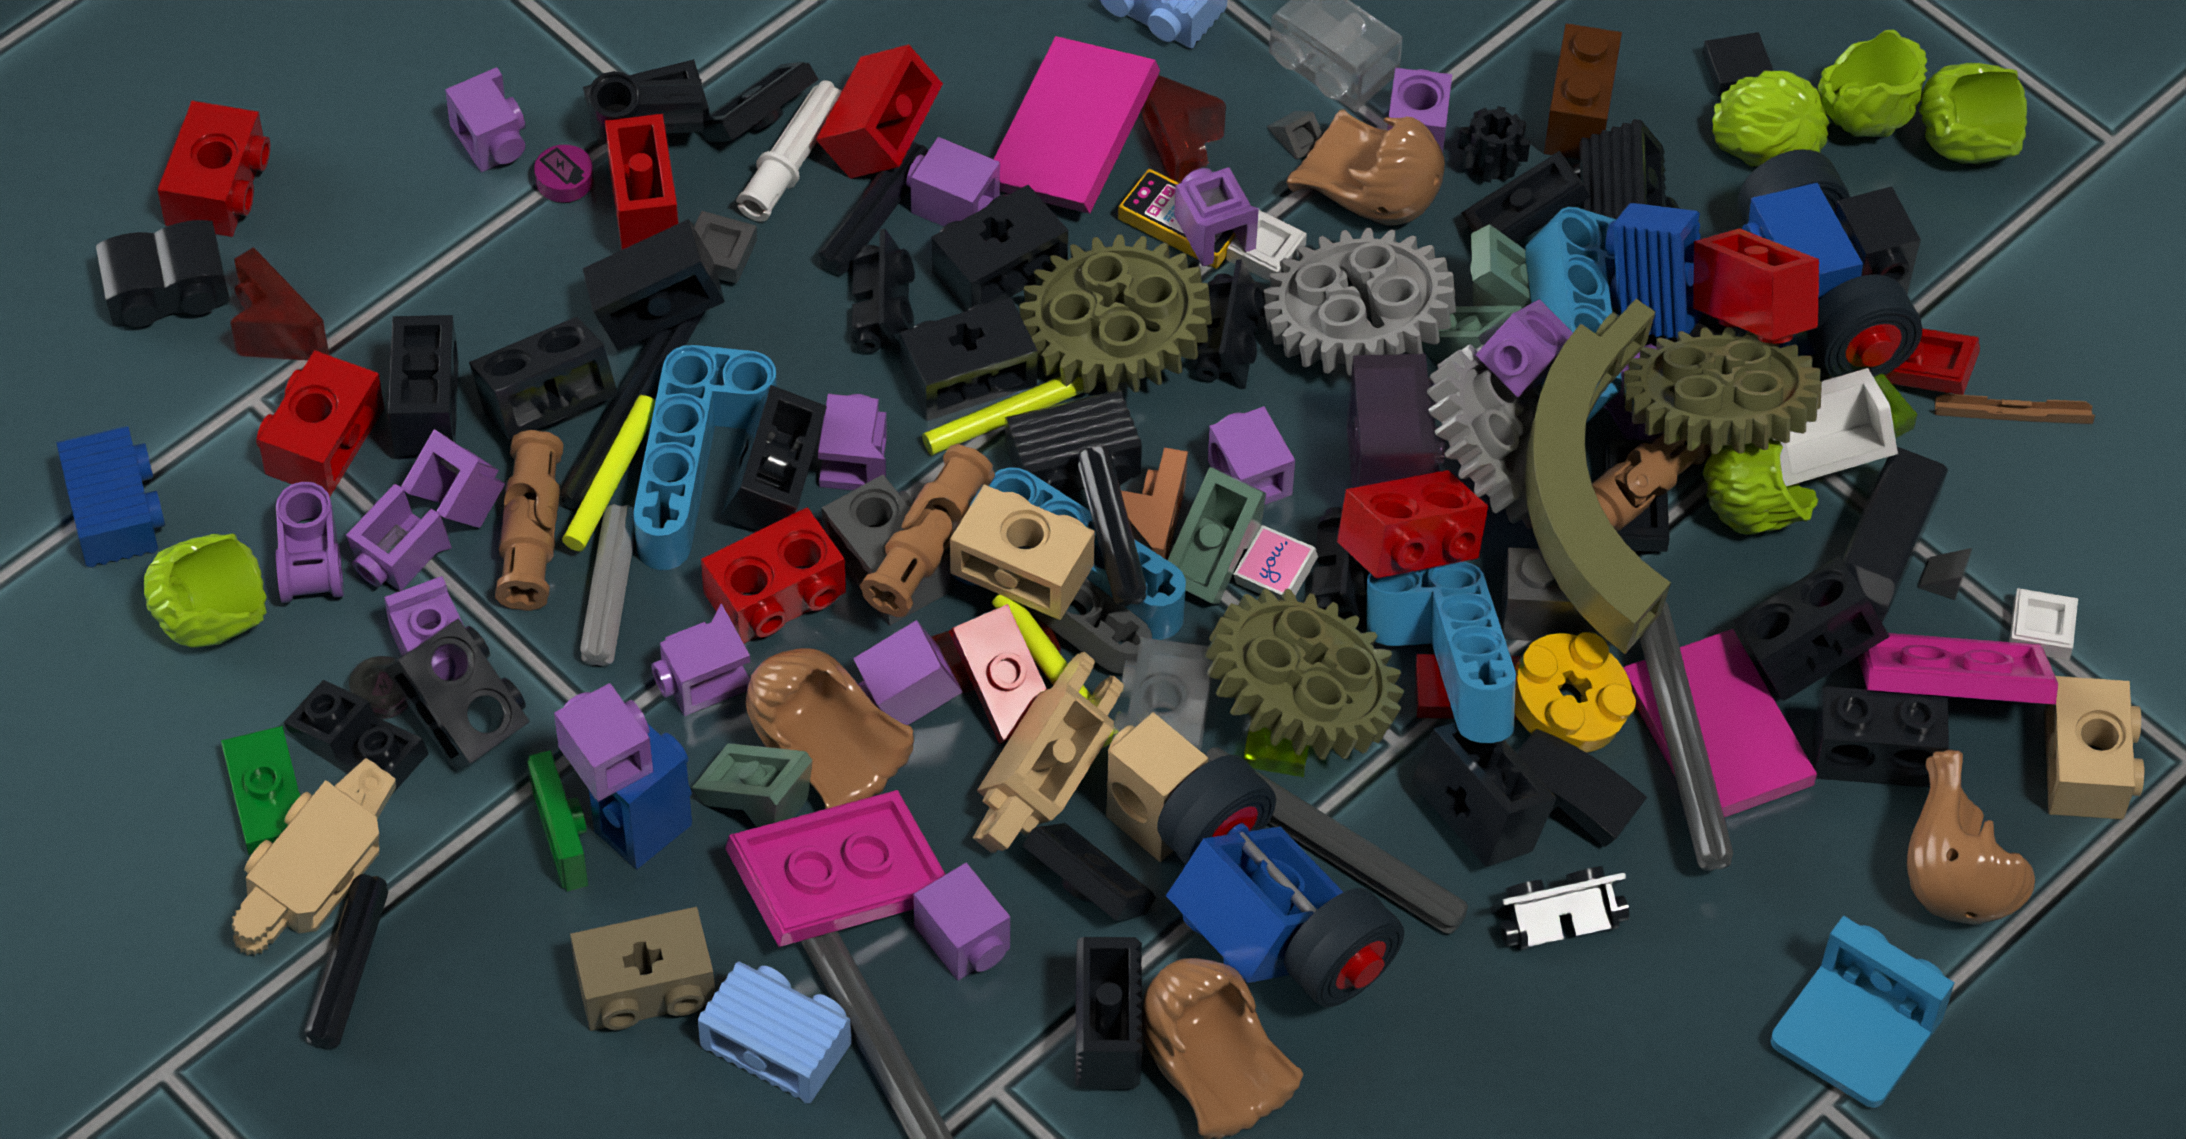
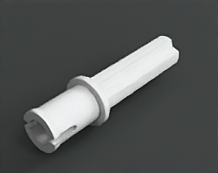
(781, 165)

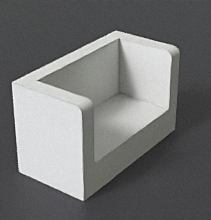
(1848, 432)

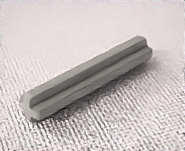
(608, 586)

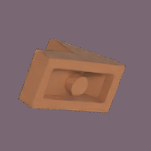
(1157, 510)

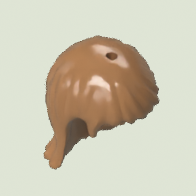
(1374, 170)
(815, 706)
(1955, 866)
(1213, 1047)

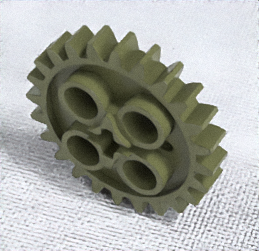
(1116, 314)
(1722, 390)
(1304, 673)

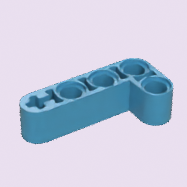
(1574, 274)
(695, 393)
(1164, 581)
(1456, 616)

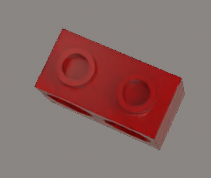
(1412, 523)
(767, 566)

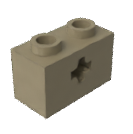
(616, 955)

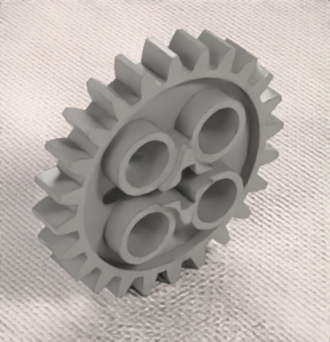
(1392, 281)
(1485, 429)

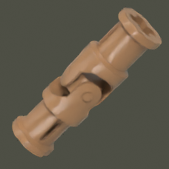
(1644, 474)
(529, 520)
(927, 530)

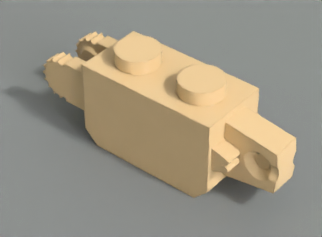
(1046, 755)
(314, 859)

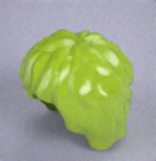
(1874, 85)
(1974, 112)
(1769, 117)
(1751, 491)
(205, 590)

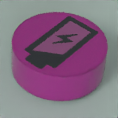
(563, 173)

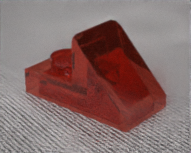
(1181, 123)
(275, 316)

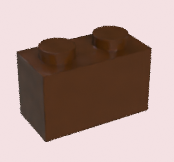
(1582, 88)

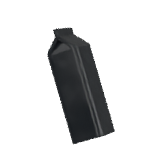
(1893, 525)

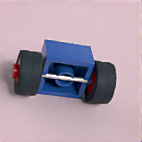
(1860, 317)
(1263, 894)

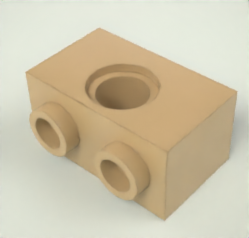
(1038, 577)
(1143, 773)
(2087, 779)

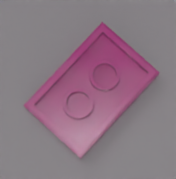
(1074, 122)
(1960, 668)
(1742, 726)
(834, 867)

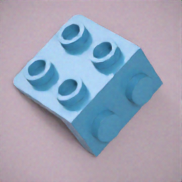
(1863, 1014)

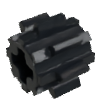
(1494, 144)

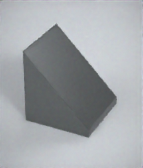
(1297, 132)
(1945, 573)

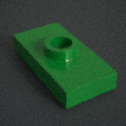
(261, 783)
(560, 819)

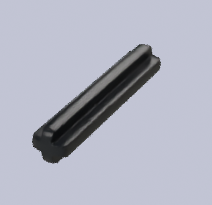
(867, 215)
(1112, 526)
(346, 961)

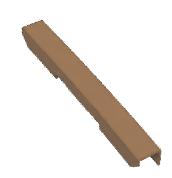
(2017, 410)

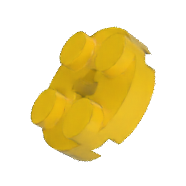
(1588, 667)

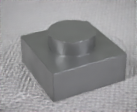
(728, 243)

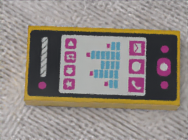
(1151, 210)

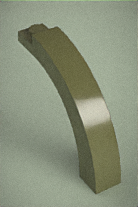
(1575, 537)

